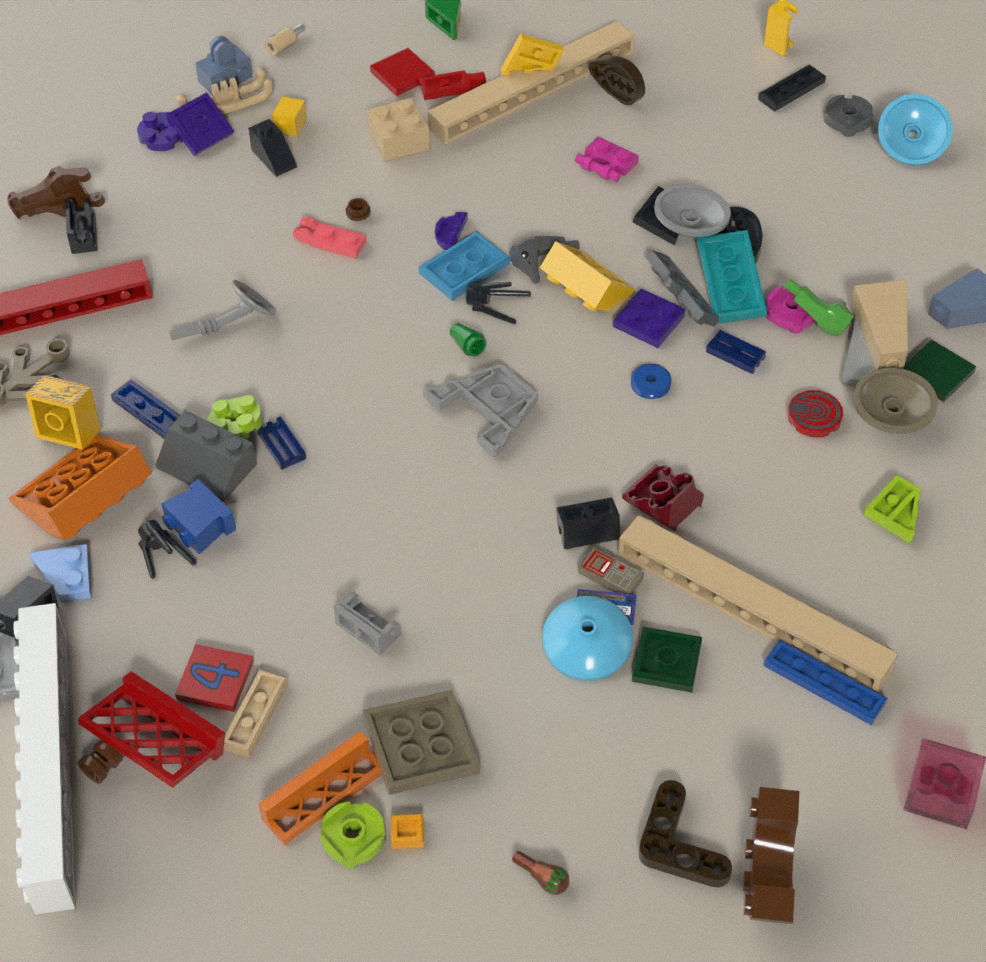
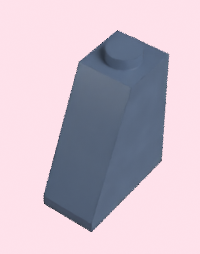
(961, 302)

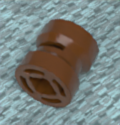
(99, 762)

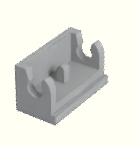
(365, 624)

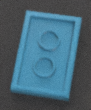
(464, 264)

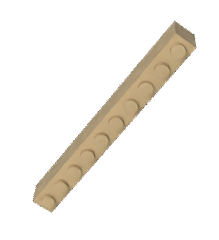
(519, 89)
(756, 603)

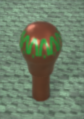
(551, 877)

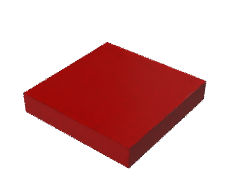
(401, 71)

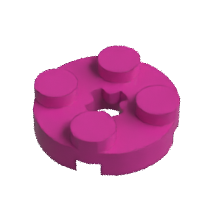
(784, 317)

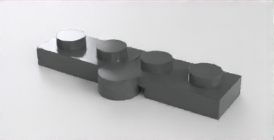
(679, 285)

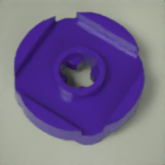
(149, 133)

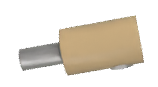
(283, 39)

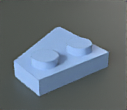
(67, 570)

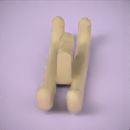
(228, 97)

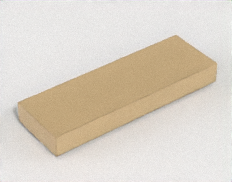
(254, 713)

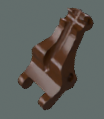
(52, 192)

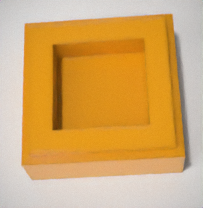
(407, 831)

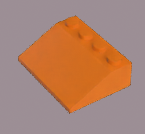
(82, 486)

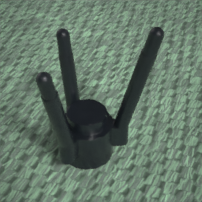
(480, 294)
(155, 538)

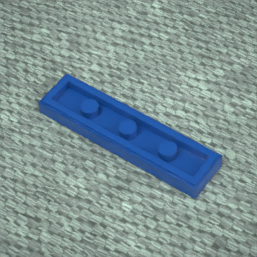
(825, 682)

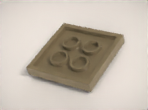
(420, 742)

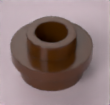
(358, 209)

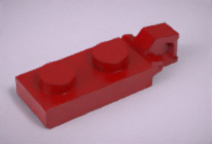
(450, 84)

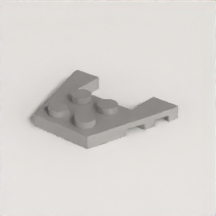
(496, 395)

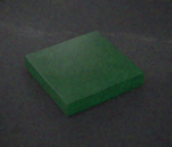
(940, 368)
(667, 659)

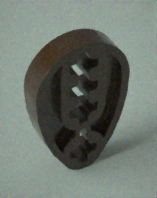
(608, 74)

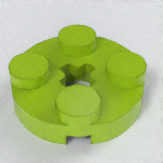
(243, 409)
(352, 850)

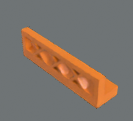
(312, 781)

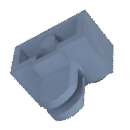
(222, 64)

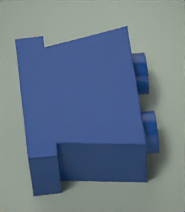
(198, 516)

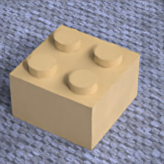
(398, 129)

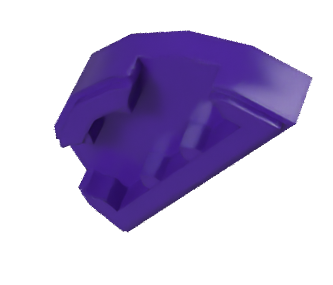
(449, 229)

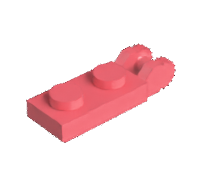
(330, 237)

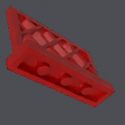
(168, 716)

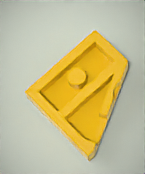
(532, 55)

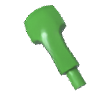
(830, 318)

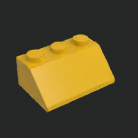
(585, 278)

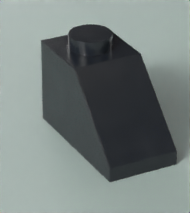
(271, 147)

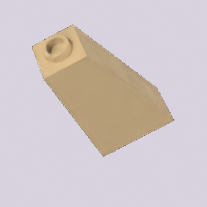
(883, 321)

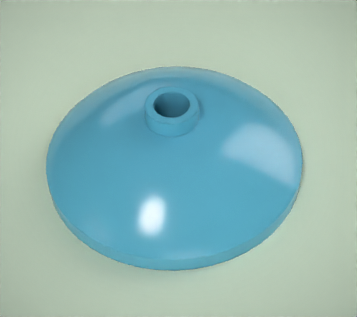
(918, 115)
(582, 653)

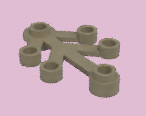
(56, 352)

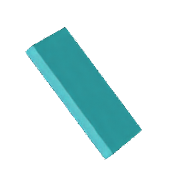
(731, 276)

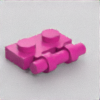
(607, 159)

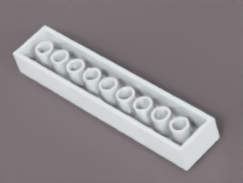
(43, 761)

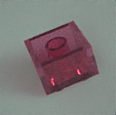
(944, 783)

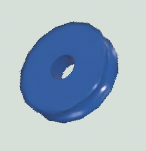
(649, 390)

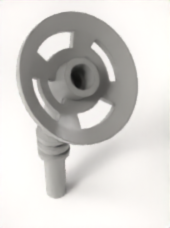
(249, 302)

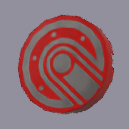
(815, 413)

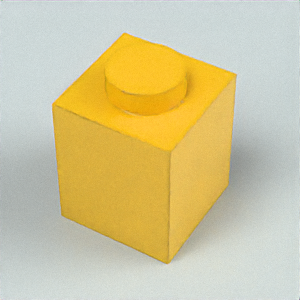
(290, 115)

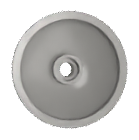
(692, 210)

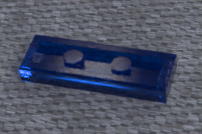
(145, 407)

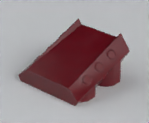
(665, 496)

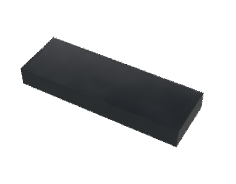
(792, 87)

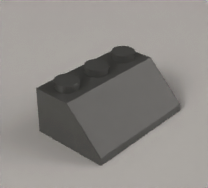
(206, 453)

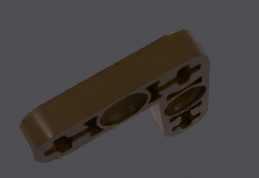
(664, 841)

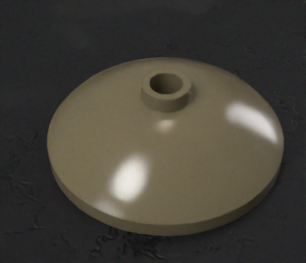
(895, 400)

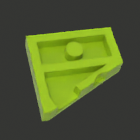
(896, 508)

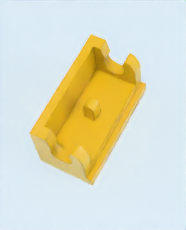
(778, 26)

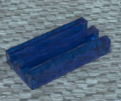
(733, 354)
(273, 429)

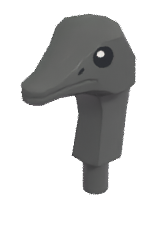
(526, 252)

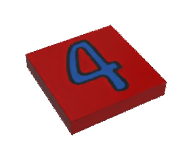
(214, 678)

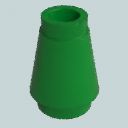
(469, 340)

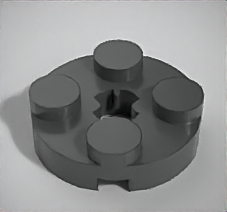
(838, 114)

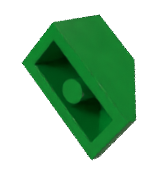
(444, 15)

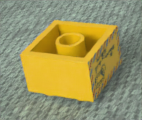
(63, 412)

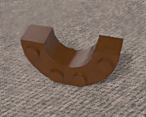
(771, 856)

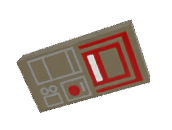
(610, 572)

